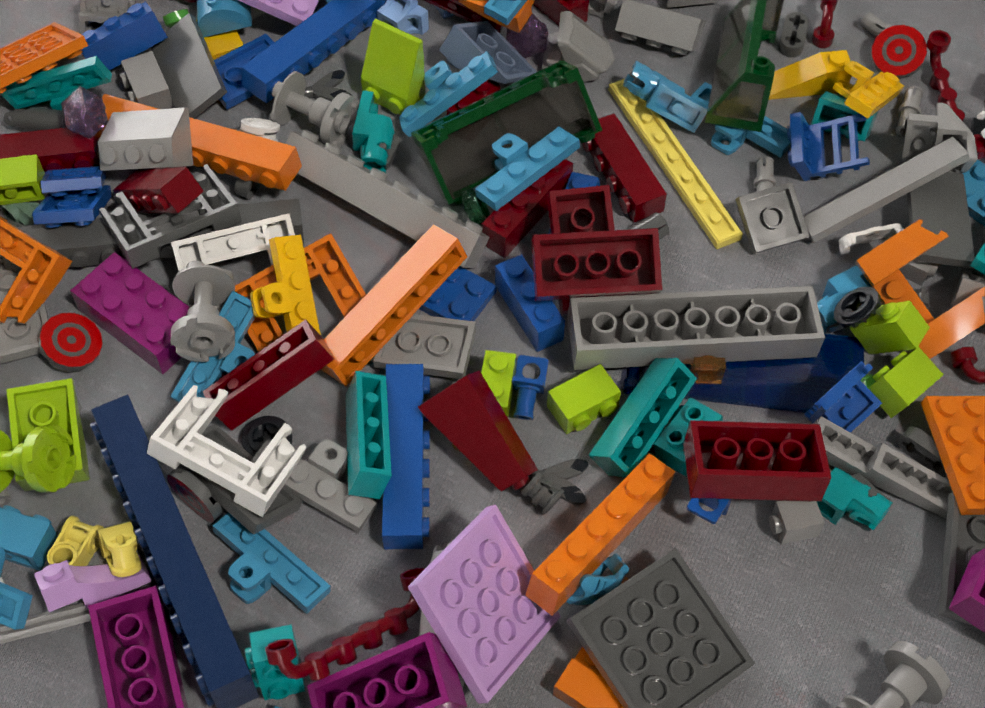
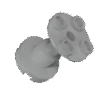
(331, 116)
(203, 330)
(908, 680)

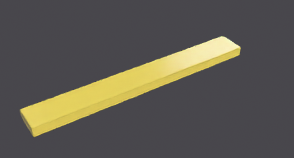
(678, 168)

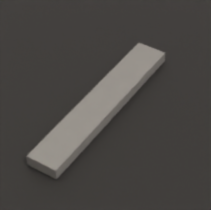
(885, 189)

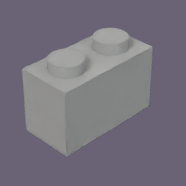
(146, 81)

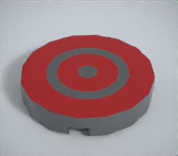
(899, 51)
(70, 341)
(194, 494)

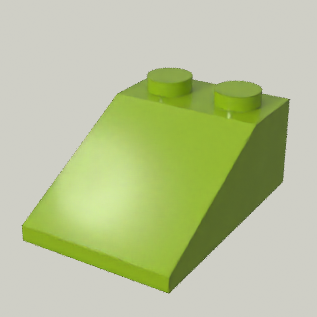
(393, 67)
(48, 405)

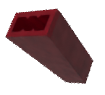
(481, 431)

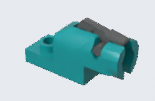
(374, 135)
(854, 496)

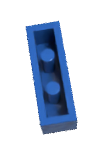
(124, 36)
(538, 319)

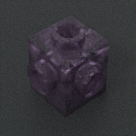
(531, 38)
(84, 113)

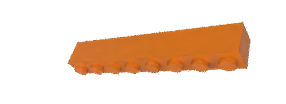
(229, 150)

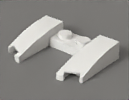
(231, 242)
(254, 484)

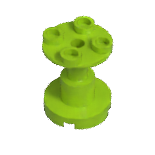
(41, 459)

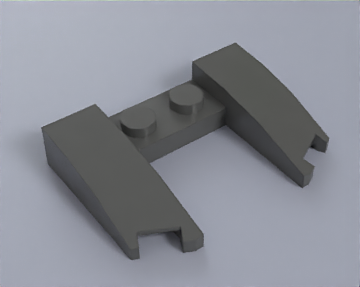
(141, 239)

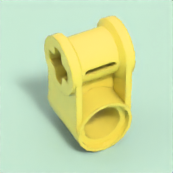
(75, 543)
(119, 549)

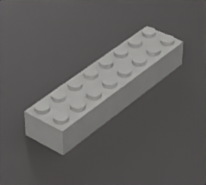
(694, 324)

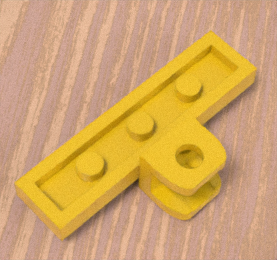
(868, 94)
(292, 291)

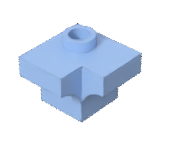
(405, 16)

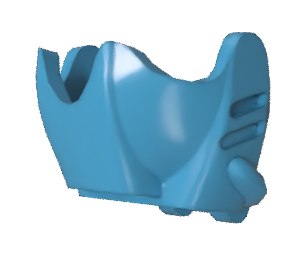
(595, 586)

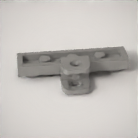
(320, 485)

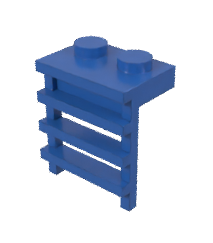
(808, 146)
(847, 401)

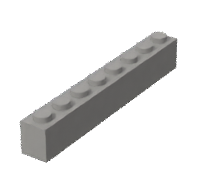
(380, 197)

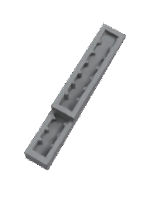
(885, 468)

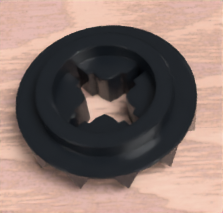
(857, 306)
(255, 432)

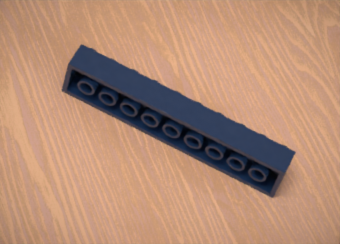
(172, 557)

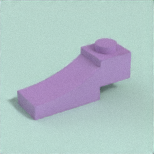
(66, 583)

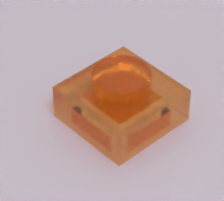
(708, 369)

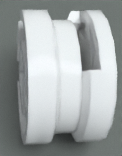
(260, 127)

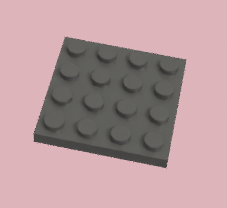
(661, 639)

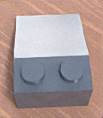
(476, 38)

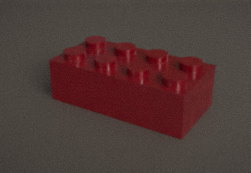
(580, 211)
(596, 264)
(756, 461)

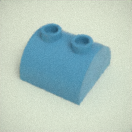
(222, 16)

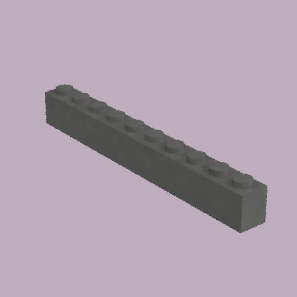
(94, 242)

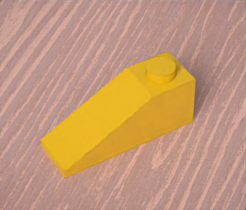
(811, 75)

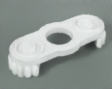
(860, 237)

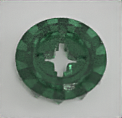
(474, 207)

